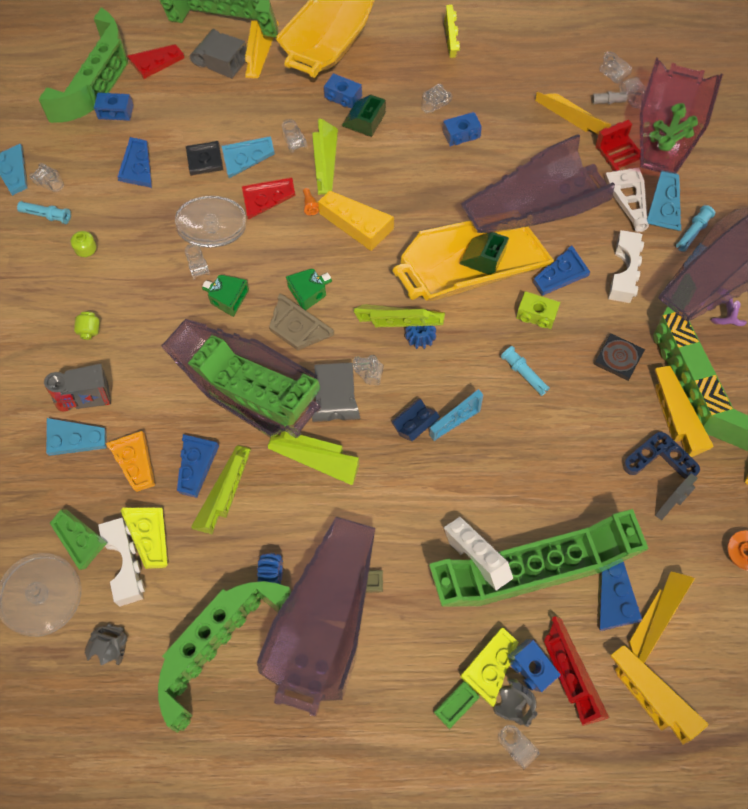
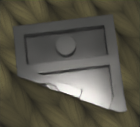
(678, 496)

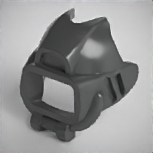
(105, 646)
(513, 701)

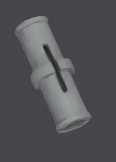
(609, 98)

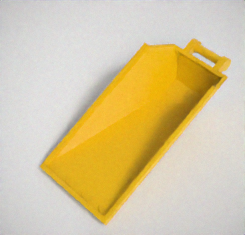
(436, 256)

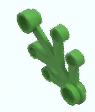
(669, 140)

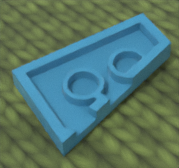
(246, 154)
(13, 170)
(665, 205)
(458, 415)
(72, 437)

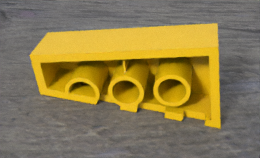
(356, 219)

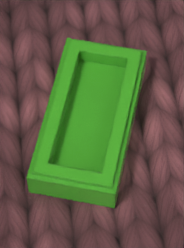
(456, 705)

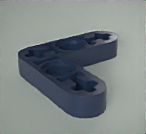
(664, 451)

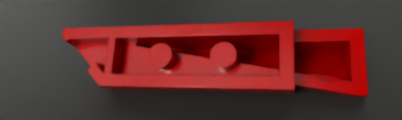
(574, 675)

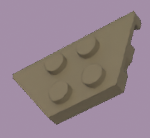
(297, 325)

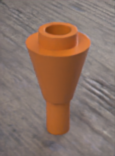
(310, 204)

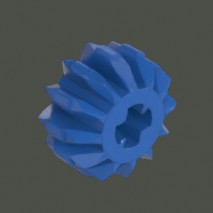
(425, 338)
(270, 568)

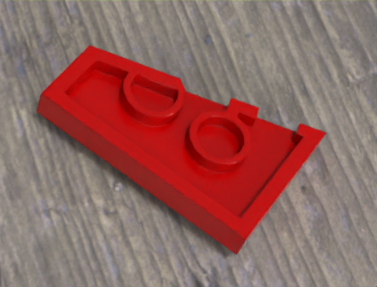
(155, 60)
(266, 195)

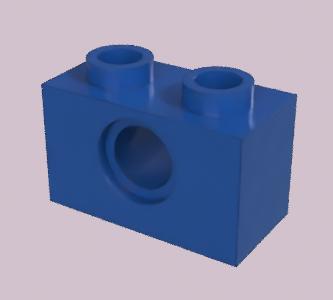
(342, 91)
(113, 106)
(462, 129)
(544, 672)

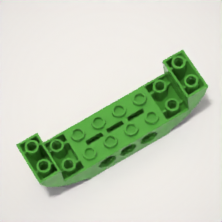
(253, 9)
(95, 76)
(253, 384)
(181, 667)

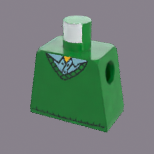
(308, 287)
(226, 293)

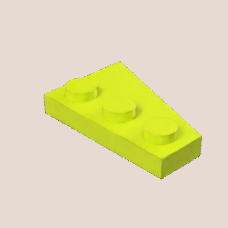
(451, 31)
(148, 534)
(489, 667)

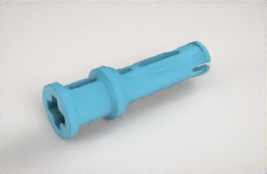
(51, 212)
(698, 222)
(519, 364)

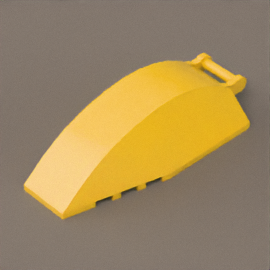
(323, 33)

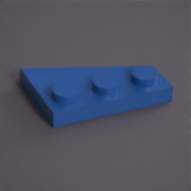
(135, 164)
(564, 271)
(195, 464)
(617, 599)

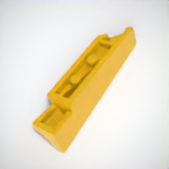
(257, 50)
(571, 112)
(680, 414)
(659, 614)
(656, 697)

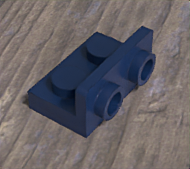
(414, 420)

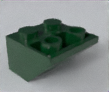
(366, 115)
(485, 252)

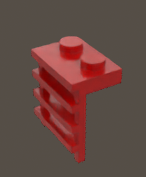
(614, 139)

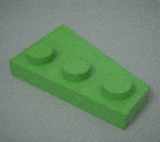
(77, 538)

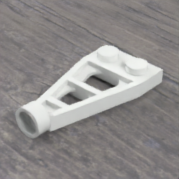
(627, 179)

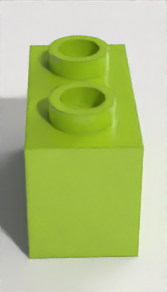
(532, 303)

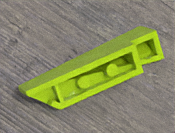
(324, 153)
(398, 317)
(317, 454)
(223, 492)

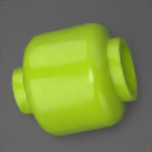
(83, 244)
(86, 325)

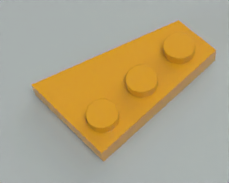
(134, 459)

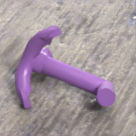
(732, 313)

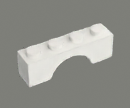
(628, 249)
(487, 559)
(126, 585)

